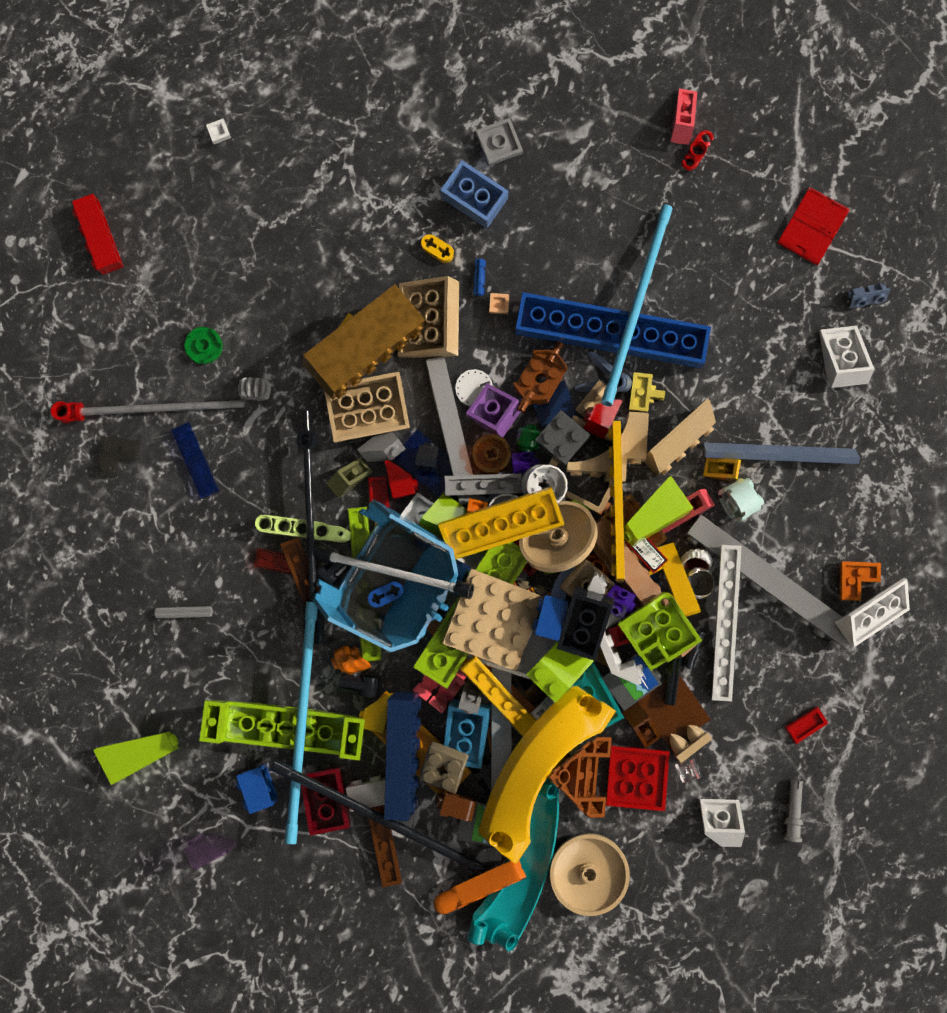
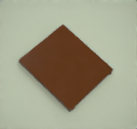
(674, 718)

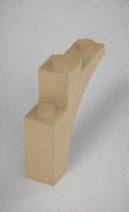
(632, 445)

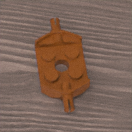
(545, 364)

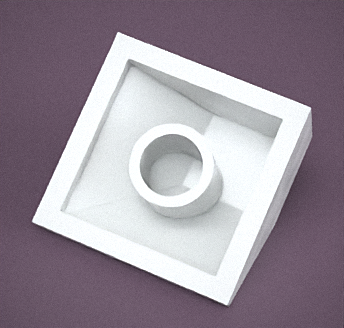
(723, 821)

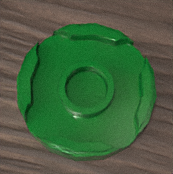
(203, 345)

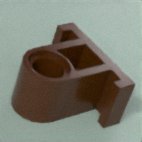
(455, 805)

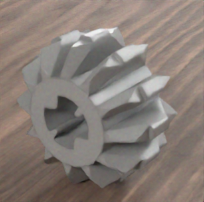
(254, 388)

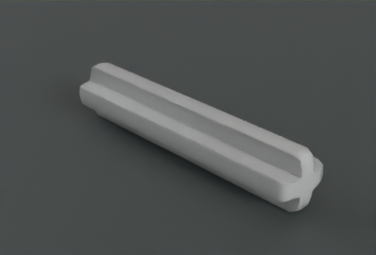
(183, 612)

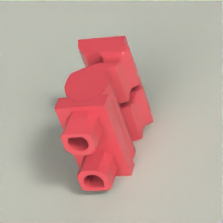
(443, 696)

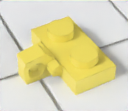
(643, 392)

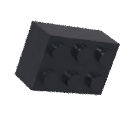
(585, 623)

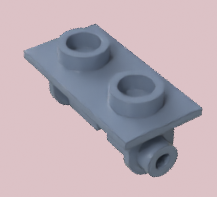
(876, 294)

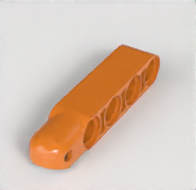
(479, 887)

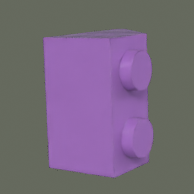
(494, 410)

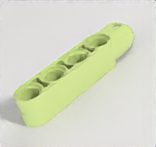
(293, 529)

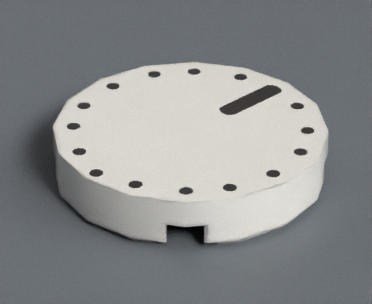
(470, 385)

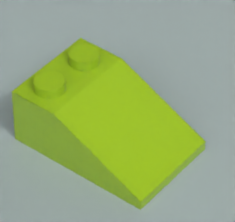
(557, 671)

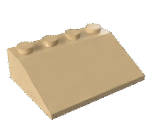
(439, 305)
(369, 408)
(681, 438)

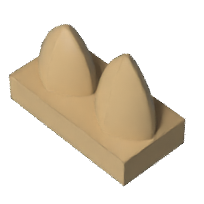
(592, 398)
(683, 749)

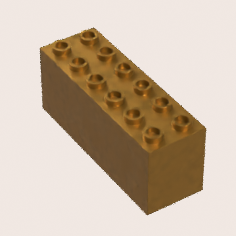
(363, 342)

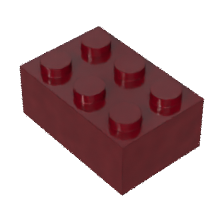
(321, 812)

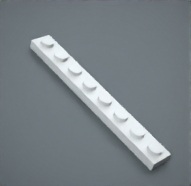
(726, 622)

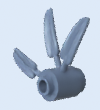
(606, 368)

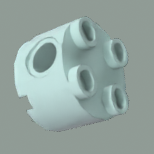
(740, 499)

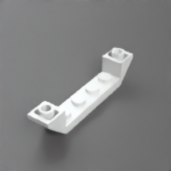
(627, 670)

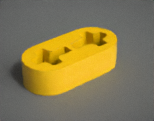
(439, 244)

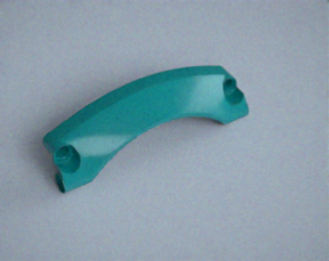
(508, 911)

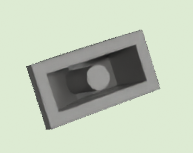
(381, 448)

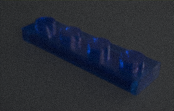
(195, 460)

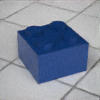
(550, 618)
(257, 788)

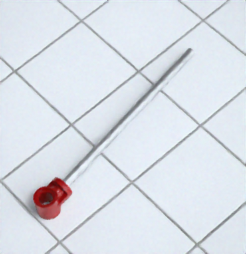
(76, 411)

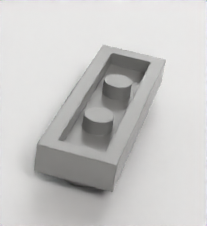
(470, 698)

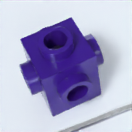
(523, 461)
(623, 601)

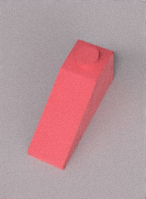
(684, 117)
(700, 501)

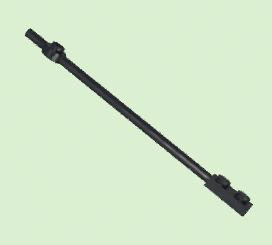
(302, 441)

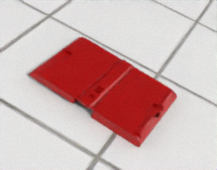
(813, 226)

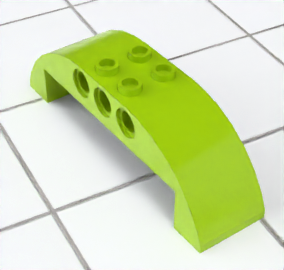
(276, 727)

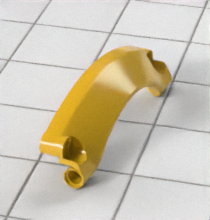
(548, 740)

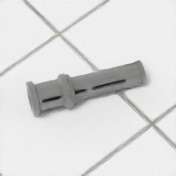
(793, 820)

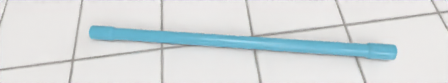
(611, 388)
(310, 619)

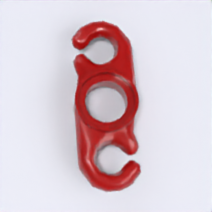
(694, 157)

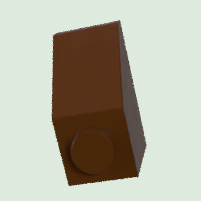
(641, 724)

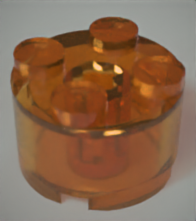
(487, 444)

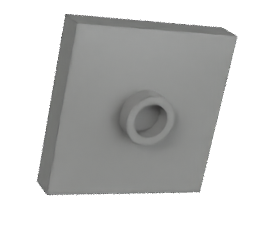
(499, 142)

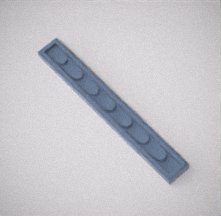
(781, 453)

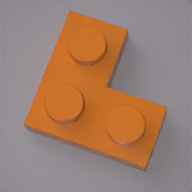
(853, 574)

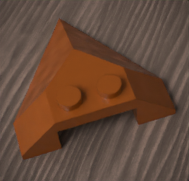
(579, 776)

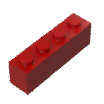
(97, 234)

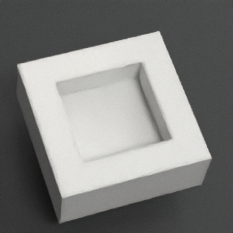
(218, 131)

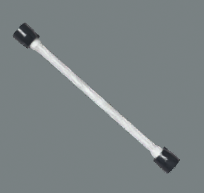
(460, 589)

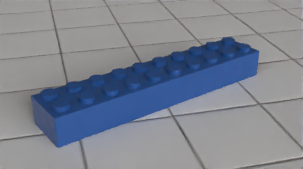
(603, 329)

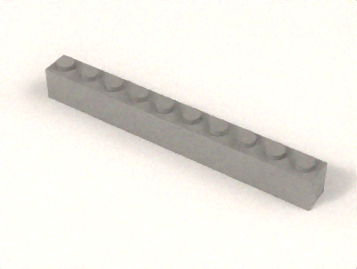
(772, 582)

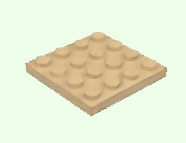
(494, 621)

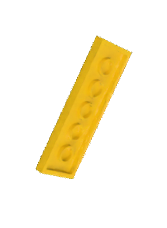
(502, 523)

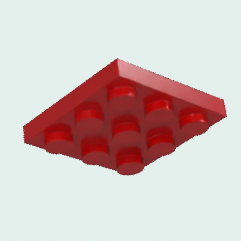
(637, 778)

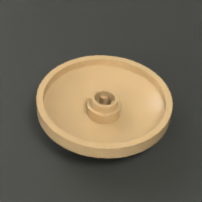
(565, 545)
(589, 874)

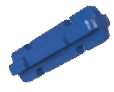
(479, 277)

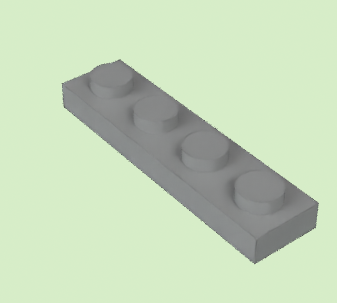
(482, 484)

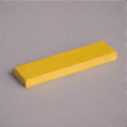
(678, 581)

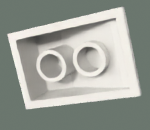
(845, 357)

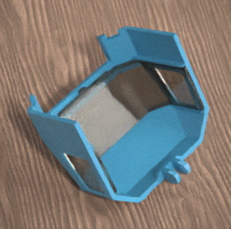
(401, 546)

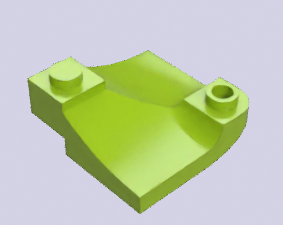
(659, 631)

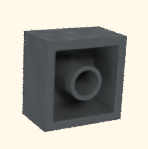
(562, 438)

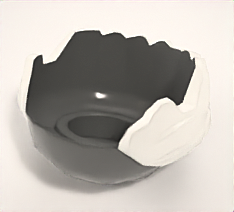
(701, 582)

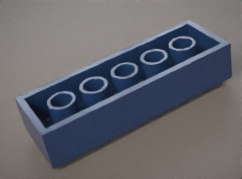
(402, 756)

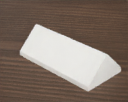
(875, 613)

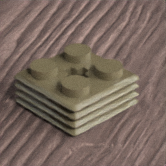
(454, 767)

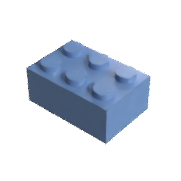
(474, 194)

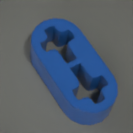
(384, 589)

